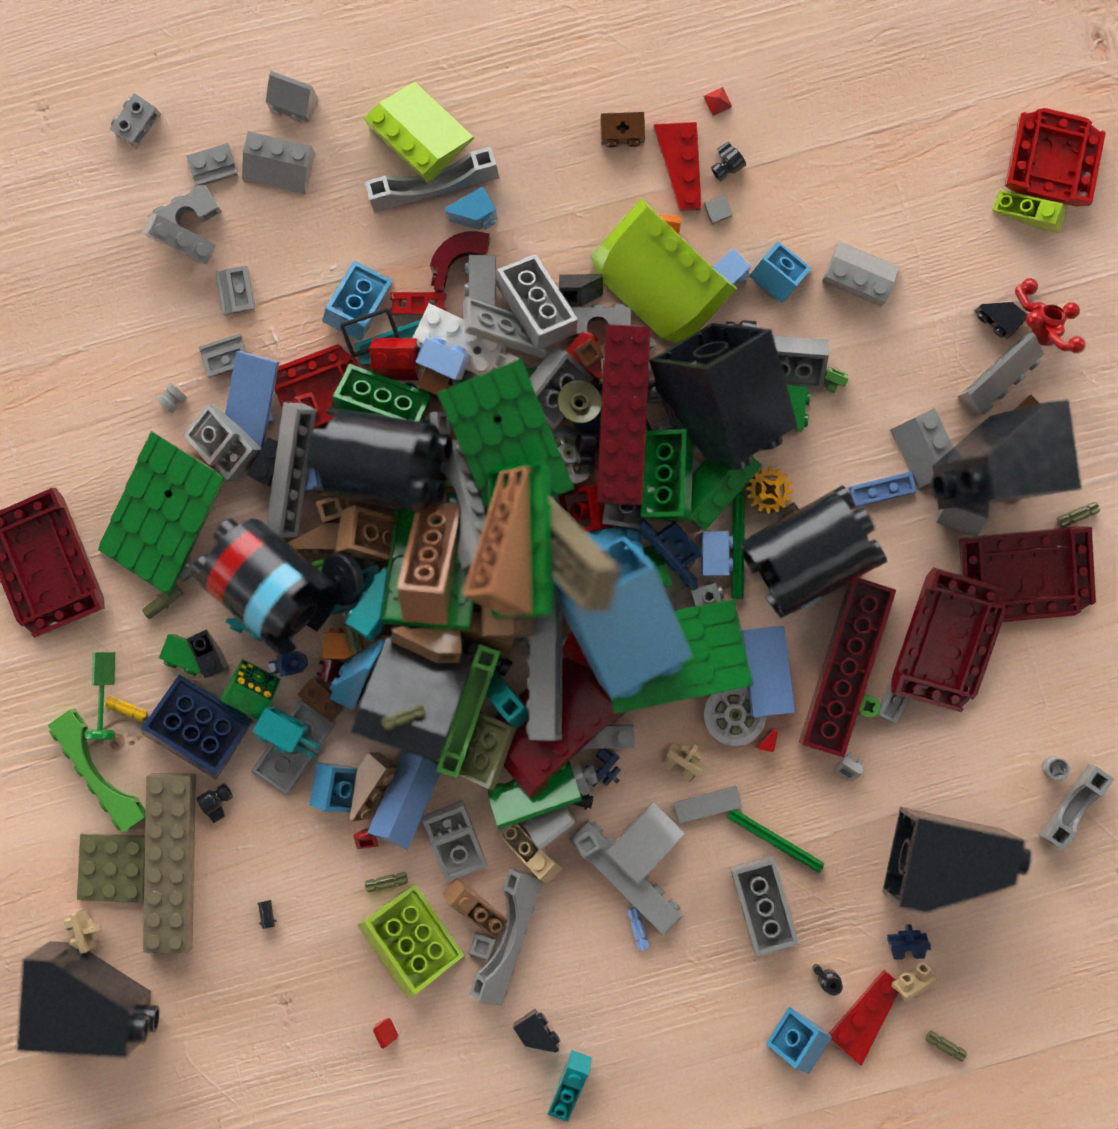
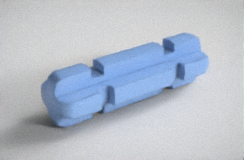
(638, 928)

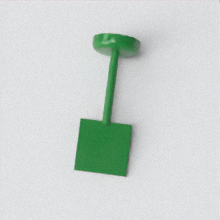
(102, 674)

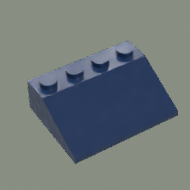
(196, 726)

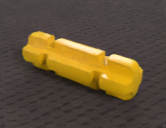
(126, 709)

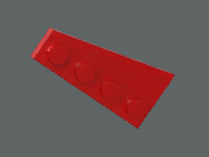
(681, 157)
(865, 1018)

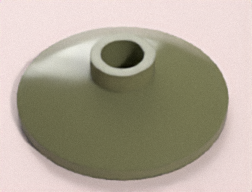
(586, 394)

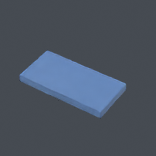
(252, 394)
(770, 671)

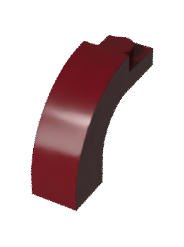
(454, 248)

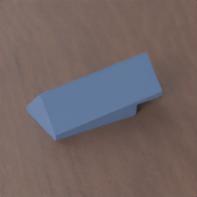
(405, 800)

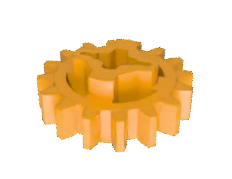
(776, 497)

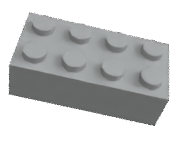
(536, 301)
(764, 905)

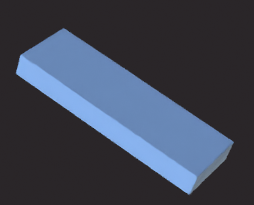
(883, 489)

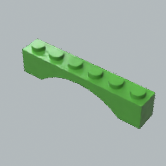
(468, 710)
(123, 808)

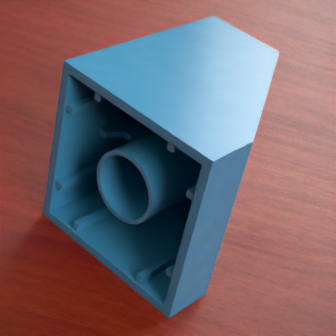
(637, 633)

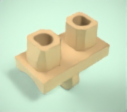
(687, 758)
(84, 931)
(914, 982)

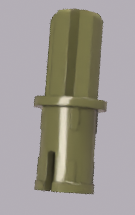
(161, 602)

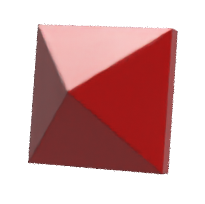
(717, 101)
(365, 840)

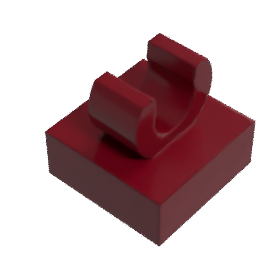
(330, 670)

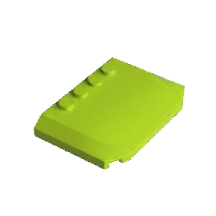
(660, 275)

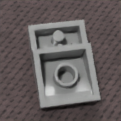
(222, 443)
(454, 841)
(644, 843)

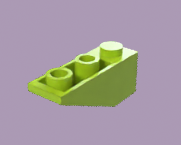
(1031, 211)

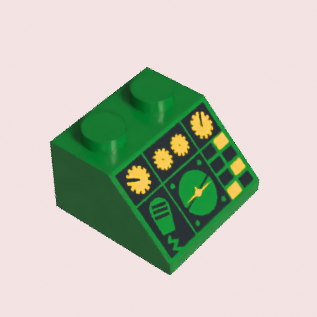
(250, 689)

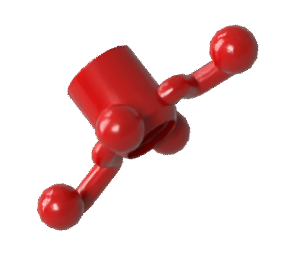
(1049, 320)

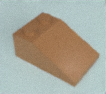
(365, 534)

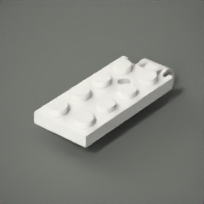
(452, 329)

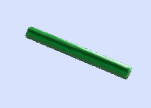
(738, 534)
(775, 840)

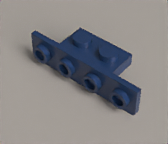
(675, 547)

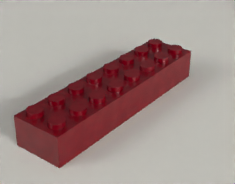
(623, 415)
(847, 666)

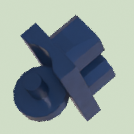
(289, 664)
(609, 760)
(908, 940)

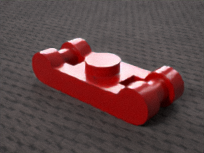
(416, 302)

